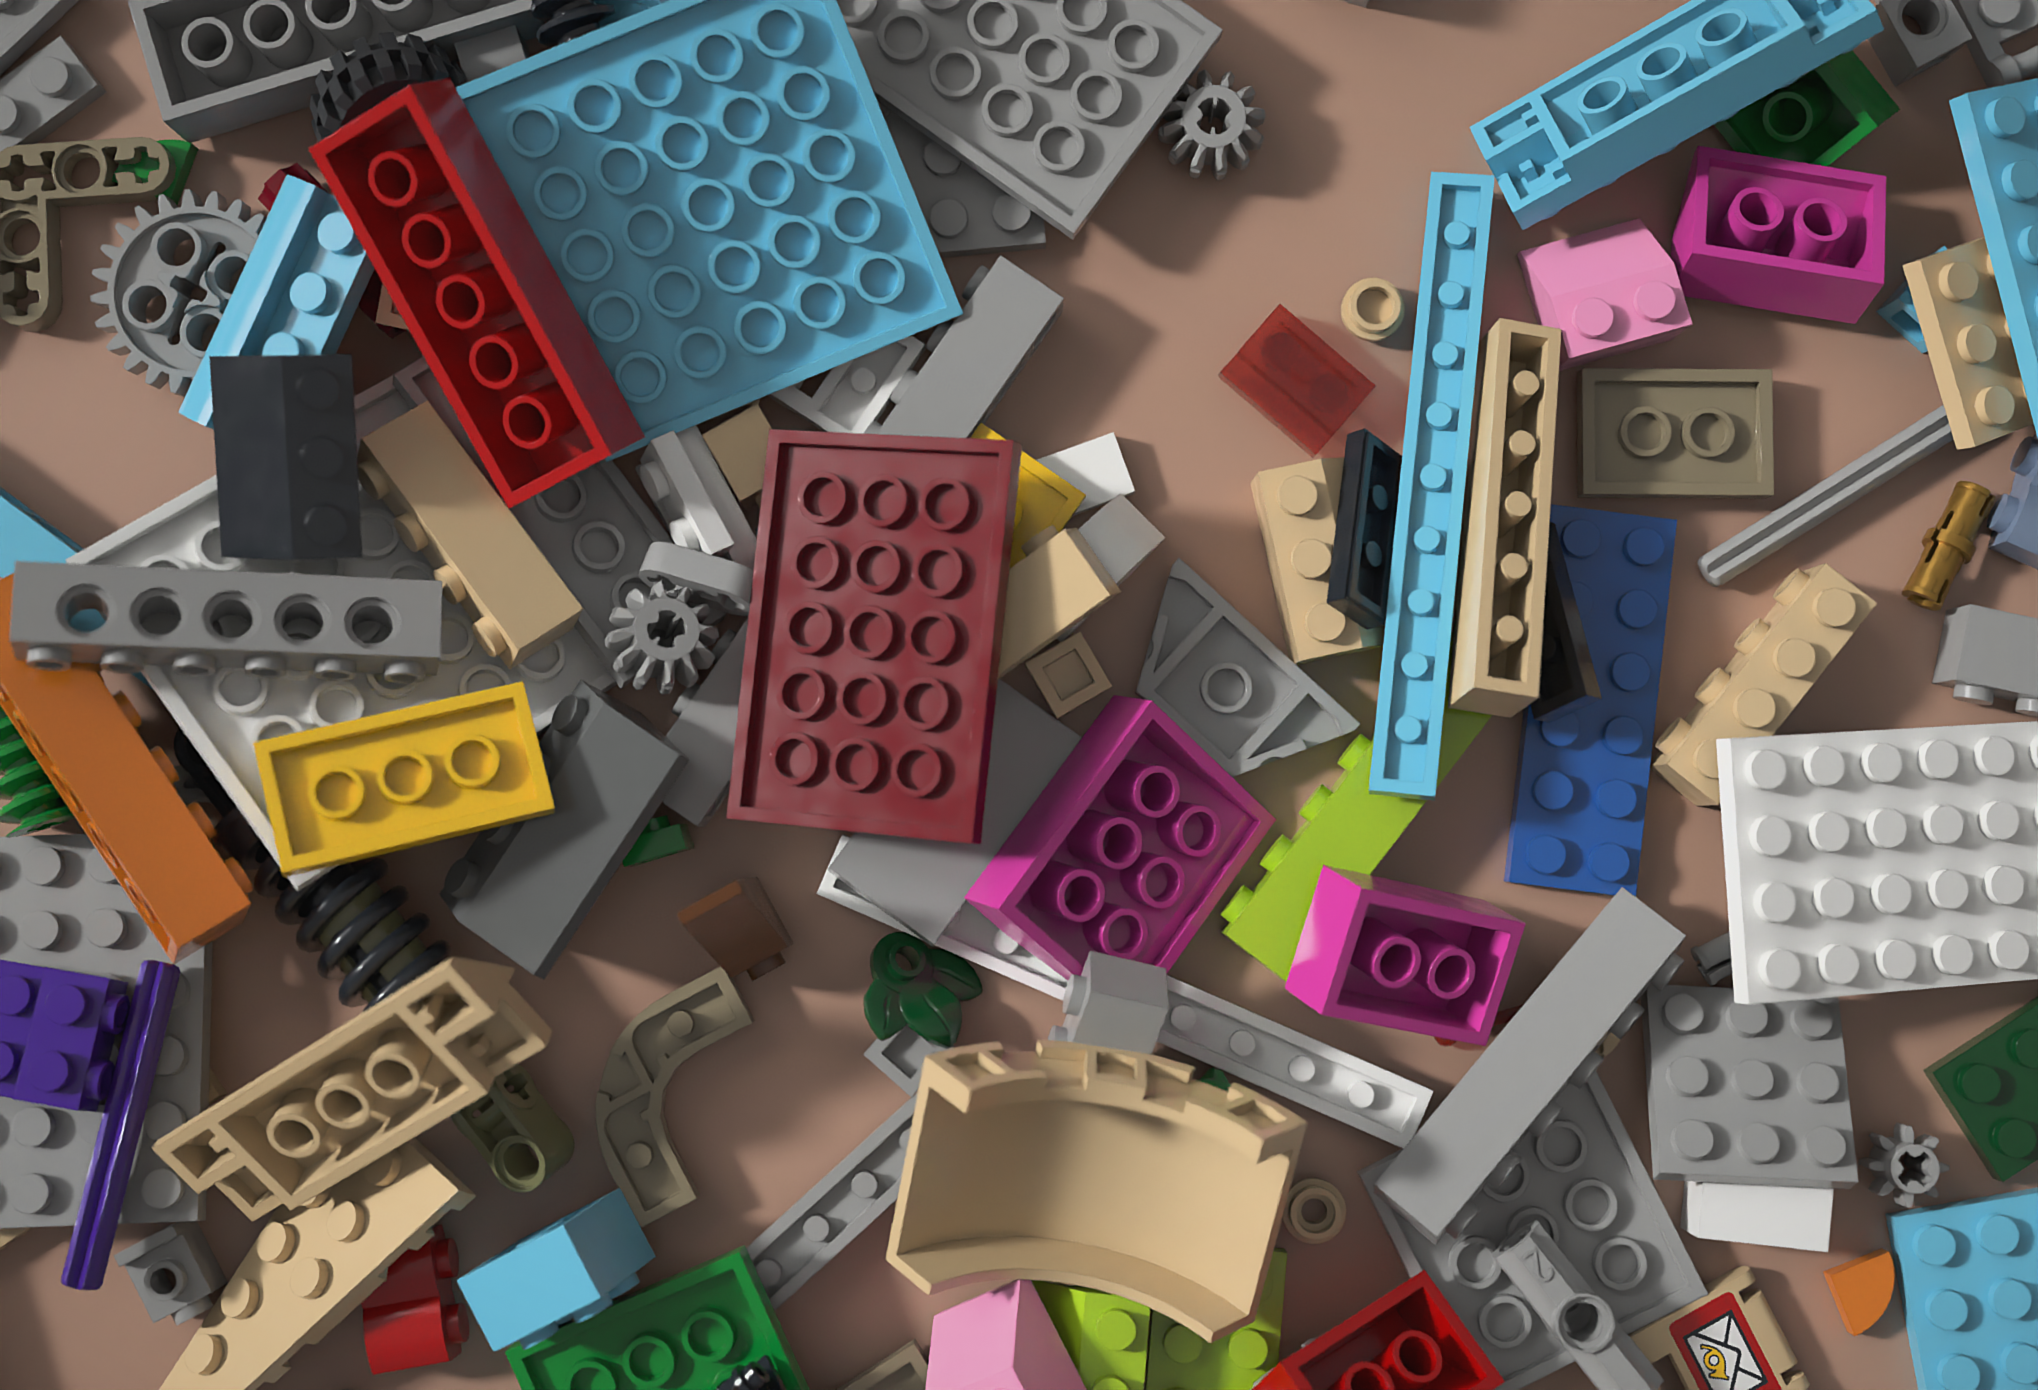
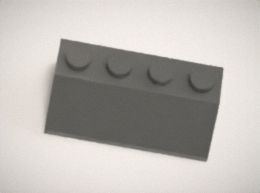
(539, 877)

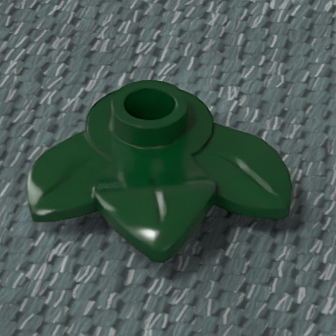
(920, 998)

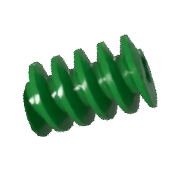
(34, 797)

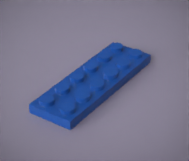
(1589, 771)

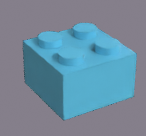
(558, 1273)

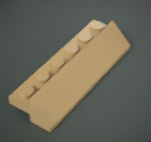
(359, 1089)

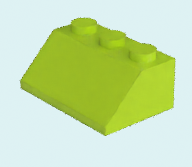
(1100, 1332)

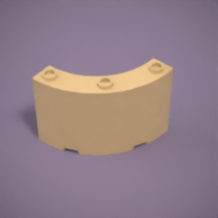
(1094, 1178)

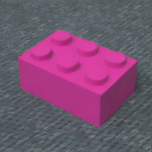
(1404, 956)

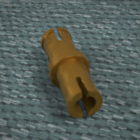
(1948, 545)

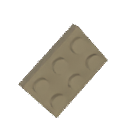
(1675, 433)

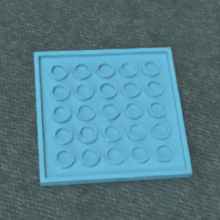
(716, 200)

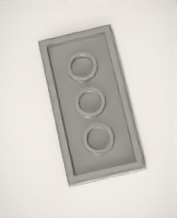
(927, 879)

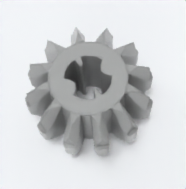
(1213, 149)
(672, 615)

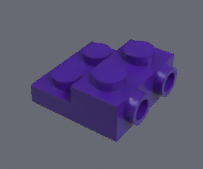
(58, 1035)

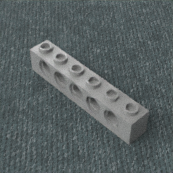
(52, 593)

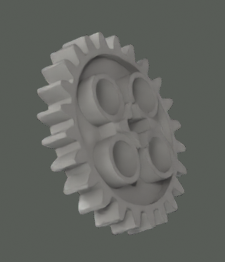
(147, 269)

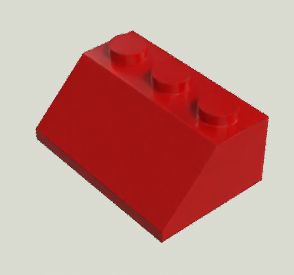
(1393, 1344)

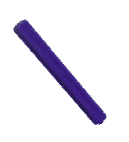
(120, 1126)

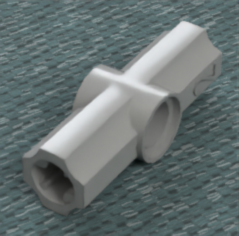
(1554, 1286)

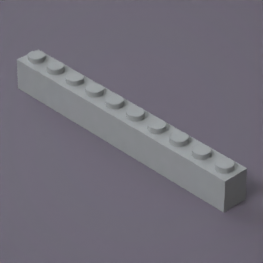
(949, 397)

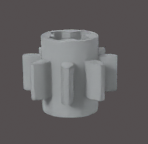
(1920, 1161)

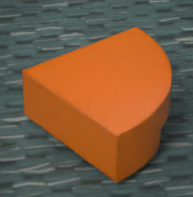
(1862, 1289)

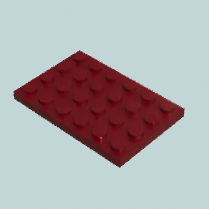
(875, 633)

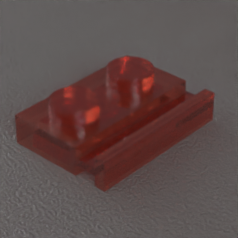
(1296, 380)

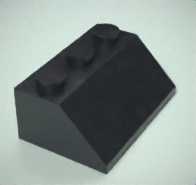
(286, 456)

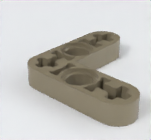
(41, 205)

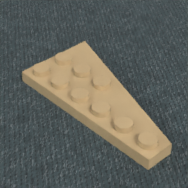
(317, 1268)

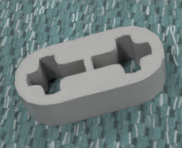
(709, 578)

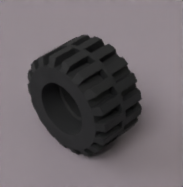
(373, 76)

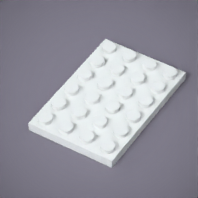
(1880, 859)

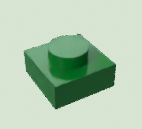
(659, 841)

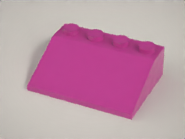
(1122, 846)

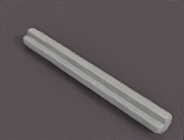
(1826, 498)

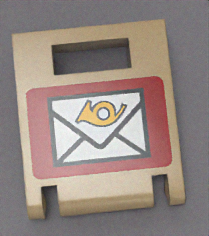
(1724, 1340)

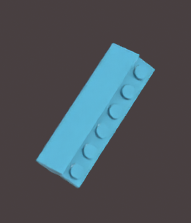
(1658, 92)

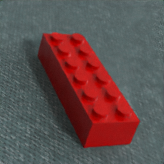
(476, 289)

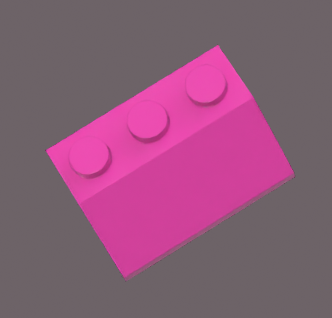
(1780, 235)

